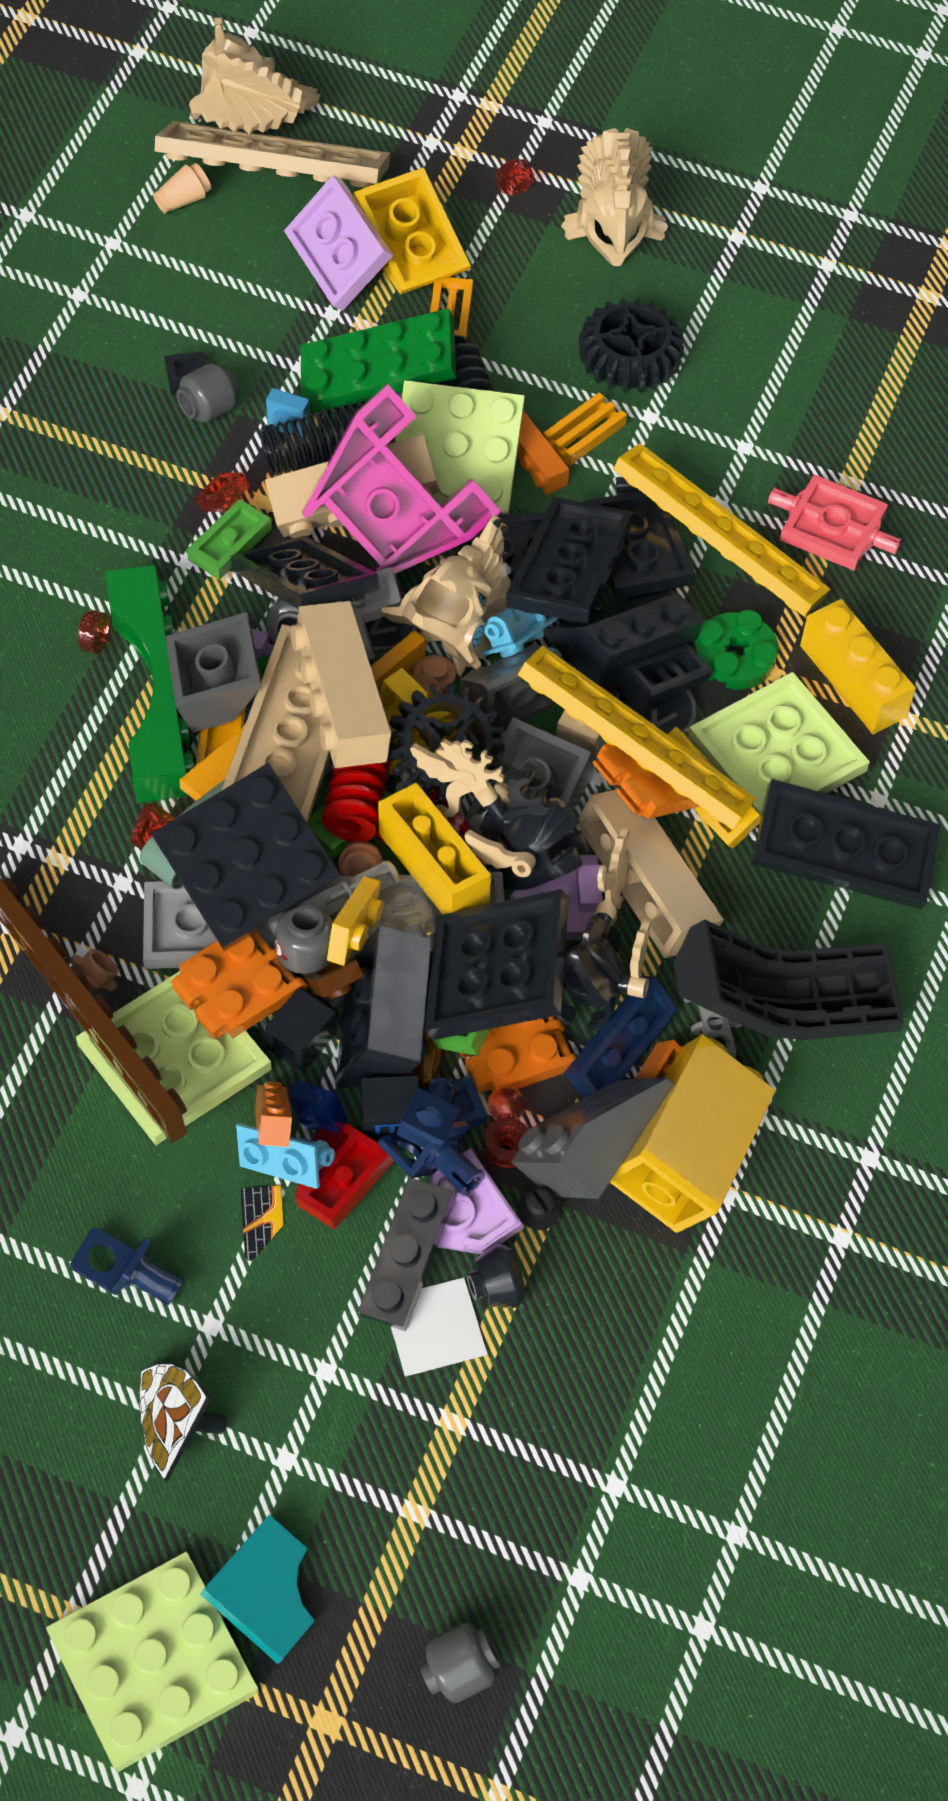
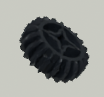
(631, 345)
(431, 729)

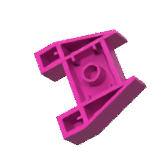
(384, 501)

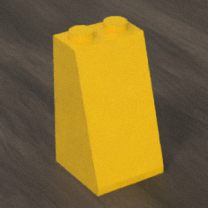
(696, 1136)

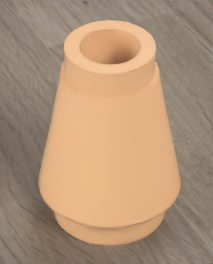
(183, 188)

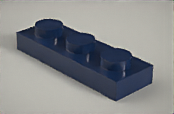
(621, 1040)

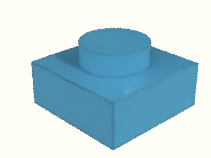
(286, 406)

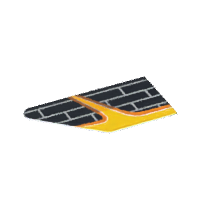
(260, 1217)

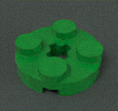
(740, 630)

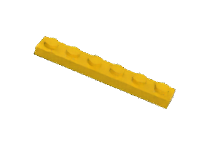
(721, 529)
(636, 737)

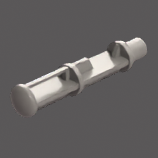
(334, 898)

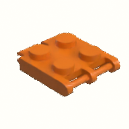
(641, 789)
(235, 985)
(520, 1055)

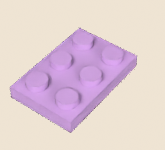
(338, 243)

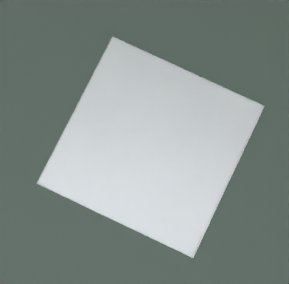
(440, 1329)

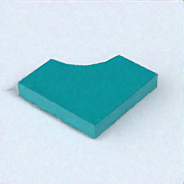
(261, 1590)

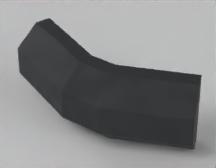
(789, 991)

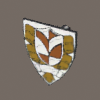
(170, 1410)

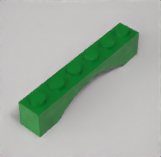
(157, 745)

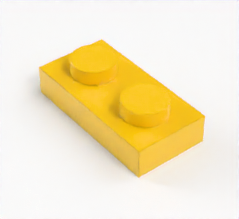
(352, 923)

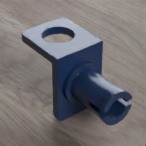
(429, 1111)
(435, 1157)
(129, 1268)

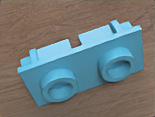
(512, 629)
(294, 1163)

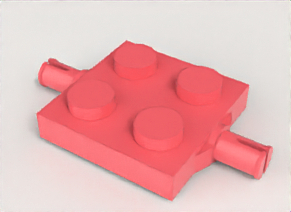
(834, 522)

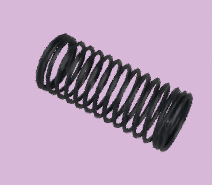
(273, 445)

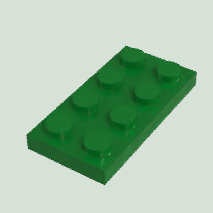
(365, 360)

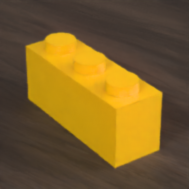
(857, 666)
(433, 851)

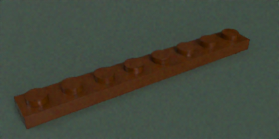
(92, 1014)

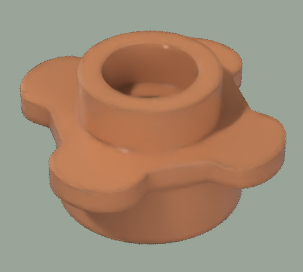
(98, 969)

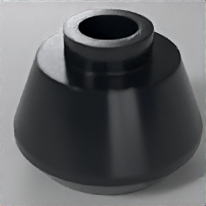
(497, 1278)

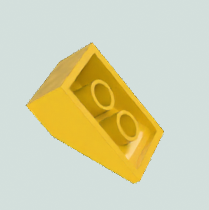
(414, 230)

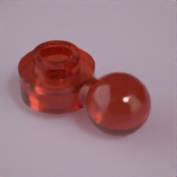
(506, 1107)

